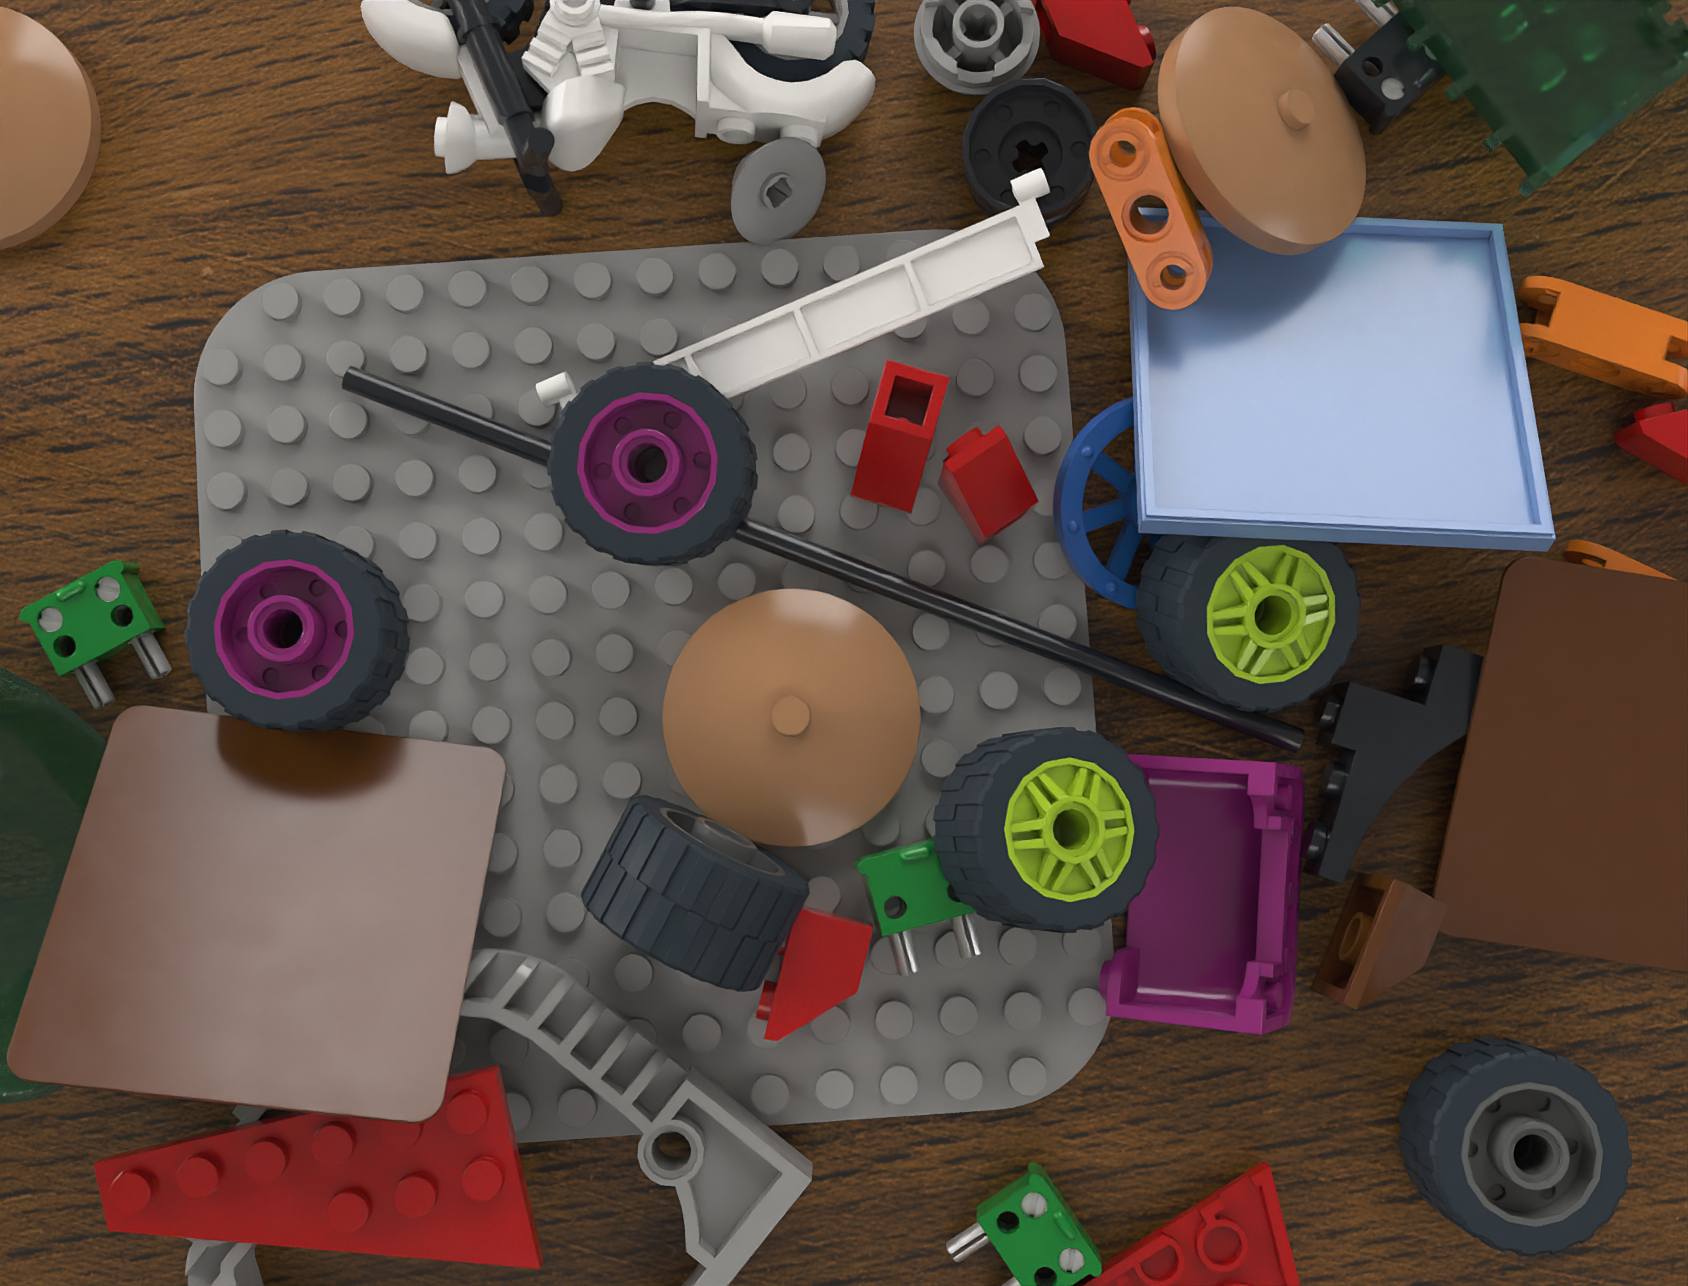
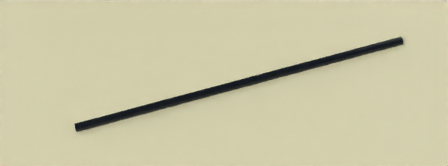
(863, 574)

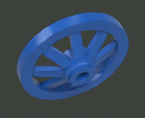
(1073, 523)

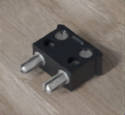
(1382, 74)

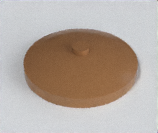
(45, 128)
(1261, 131)
(791, 717)

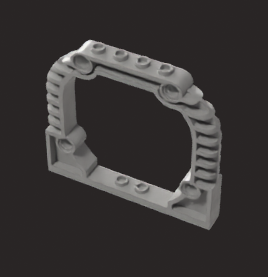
(728, 1185)

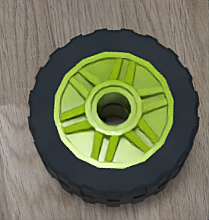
(1249, 616)
(1047, 830)

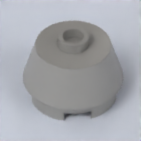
(976, 42)

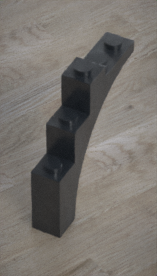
(1381, 746)

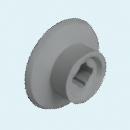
(777, 190)

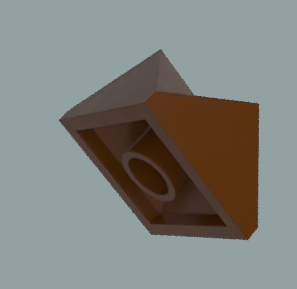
(1377, 939)

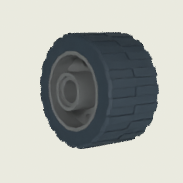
(694, 894)
(1515, 1145)

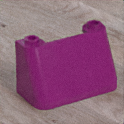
(1221, 906)

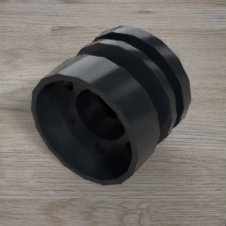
(1036, 119)

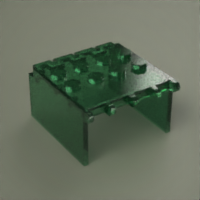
(1552, 71)

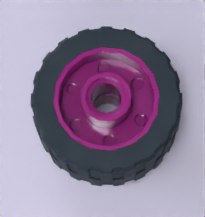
(603, 455)
(249, 624)

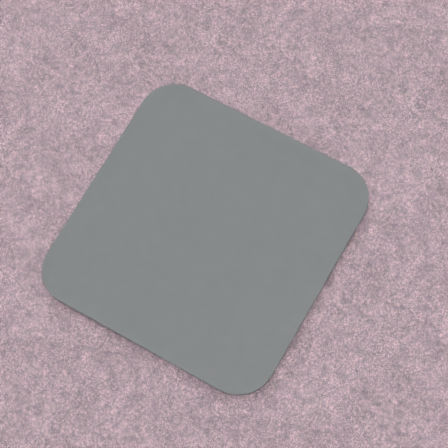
(569, 653)

